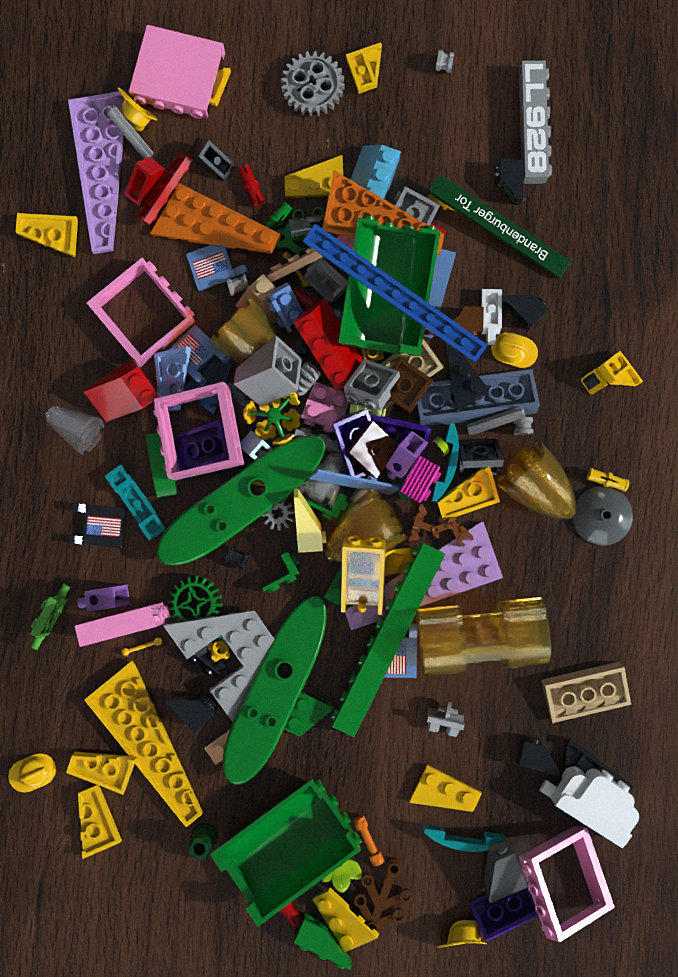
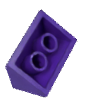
(347, 430)
(399, 430)
(504, 913)

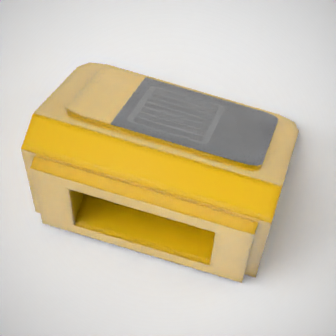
(594, 381)

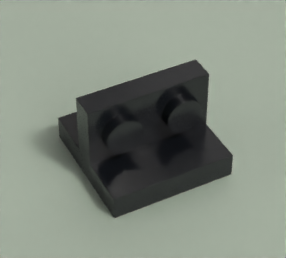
(479, 454)

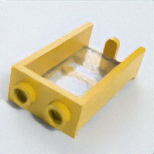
(363, 573)

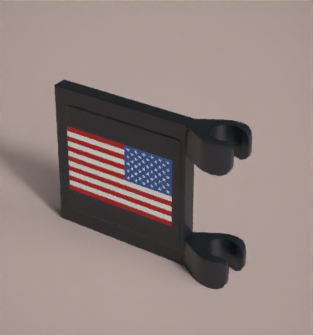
(101, 526)

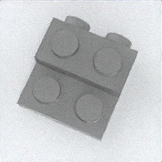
(416, 205)
(371, 385)

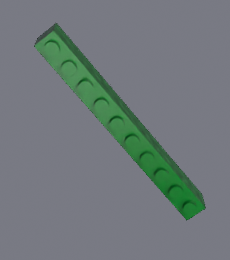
(387, 639)

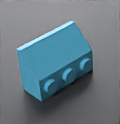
(376, 168)

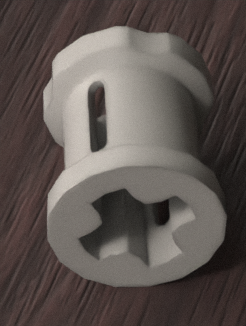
(238, 284)

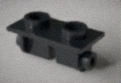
(209, 667)

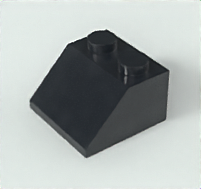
(193, 709)

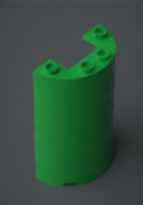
(409, 259)
(288, 850)

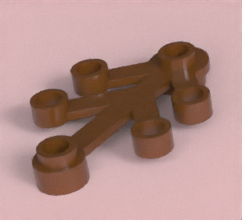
(380, 900)

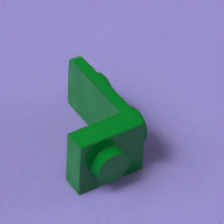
(340, 505)
(291, 562)

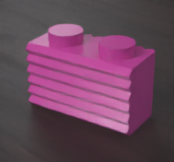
(419, 480)

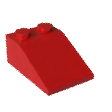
(122, 391)

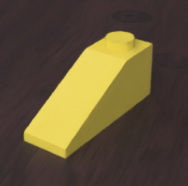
(308, 526)

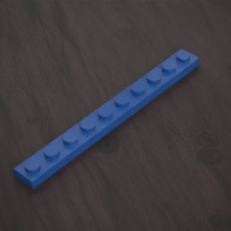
(394, 293)

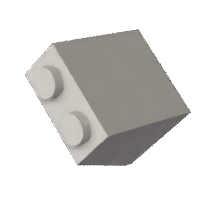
(269, 372)

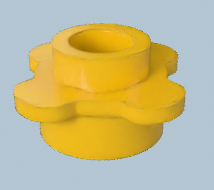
(223, 647)

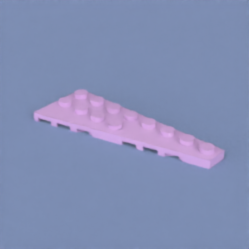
(99, 162)
(458, 572)

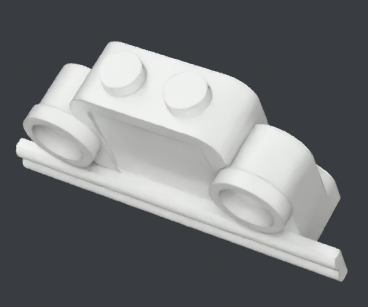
(596, 802)

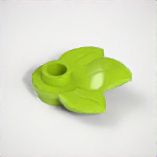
(341, 876)

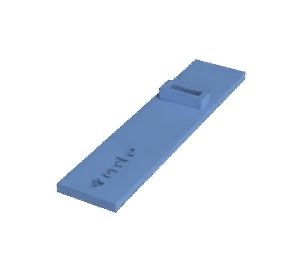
(440, 279)
(354, 482)

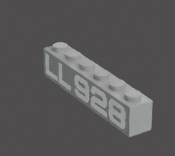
(534, 122)

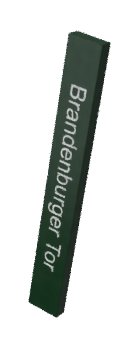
(499, 226)

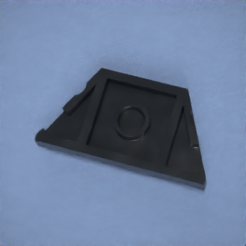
(581, 758)

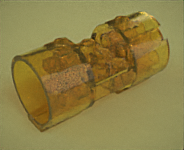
(512, 634)

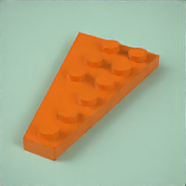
(351, 201)
(205, 221)

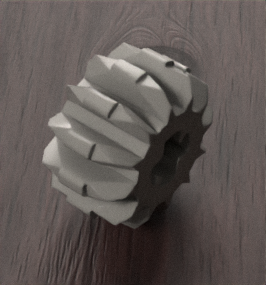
(307, 378)
(280, 520)

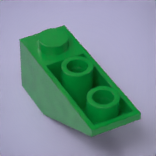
(318, 938)

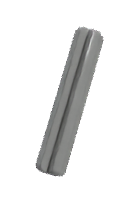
(129, 132)
(496, 420)

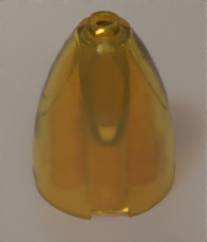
(244, 332)
(539, 483)
(366, 519)

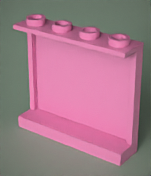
(176, 71)

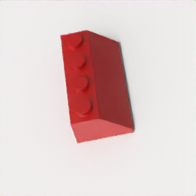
(321, 333)

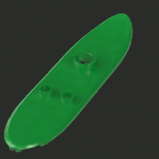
(234, 505)
(271, 696)

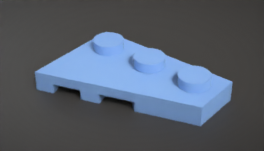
(171, 372)

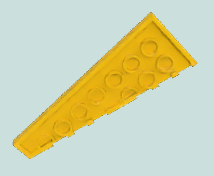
(135, 724)

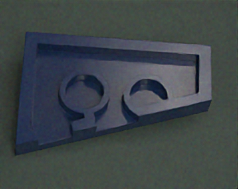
(214, 372)

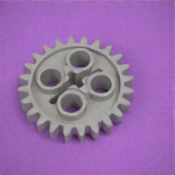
(304, 68)

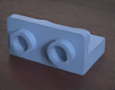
(285, 305)

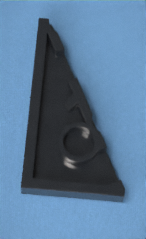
(466, 383)

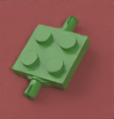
(51, 610)

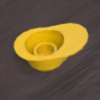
(134, 113)
(515, 350)
(396, 560)
(32, 772)
(462, 933)

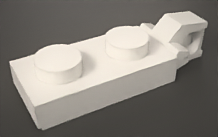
(492, 302)

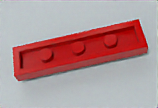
(163, 189)

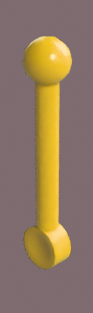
(286, 255)
(158, 641)

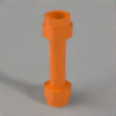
(375, 855)

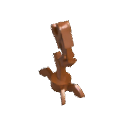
(458, 531)

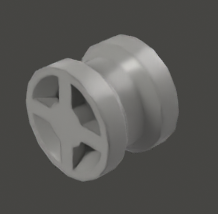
(444, 61)
(523, 426)

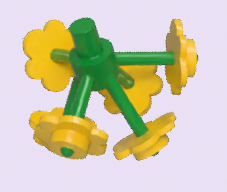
(272, 411)

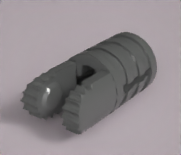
(302, 226)

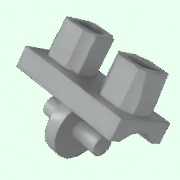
(446, 717)

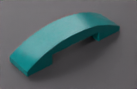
(451, 438)
(136, 502)
(437, 833)

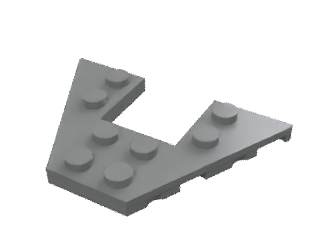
(246, 638)

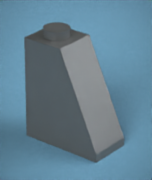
(502, 872)

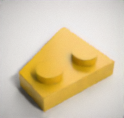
(365, 66)
(619, 371)

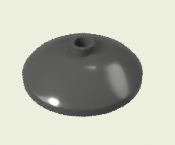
(590, 520)

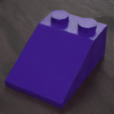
(201, 446)

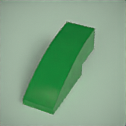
(163, 485)

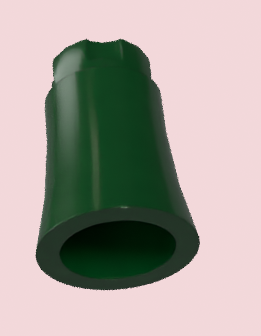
(204, 834)

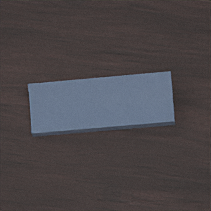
(505, 393)

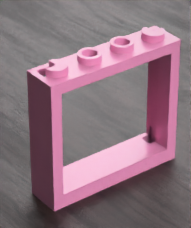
(118, 285)
(229, 423)
(122, 624)
(593, 875)

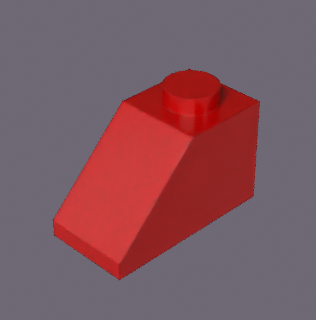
(143, 180)

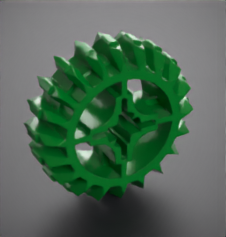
(193, 593)

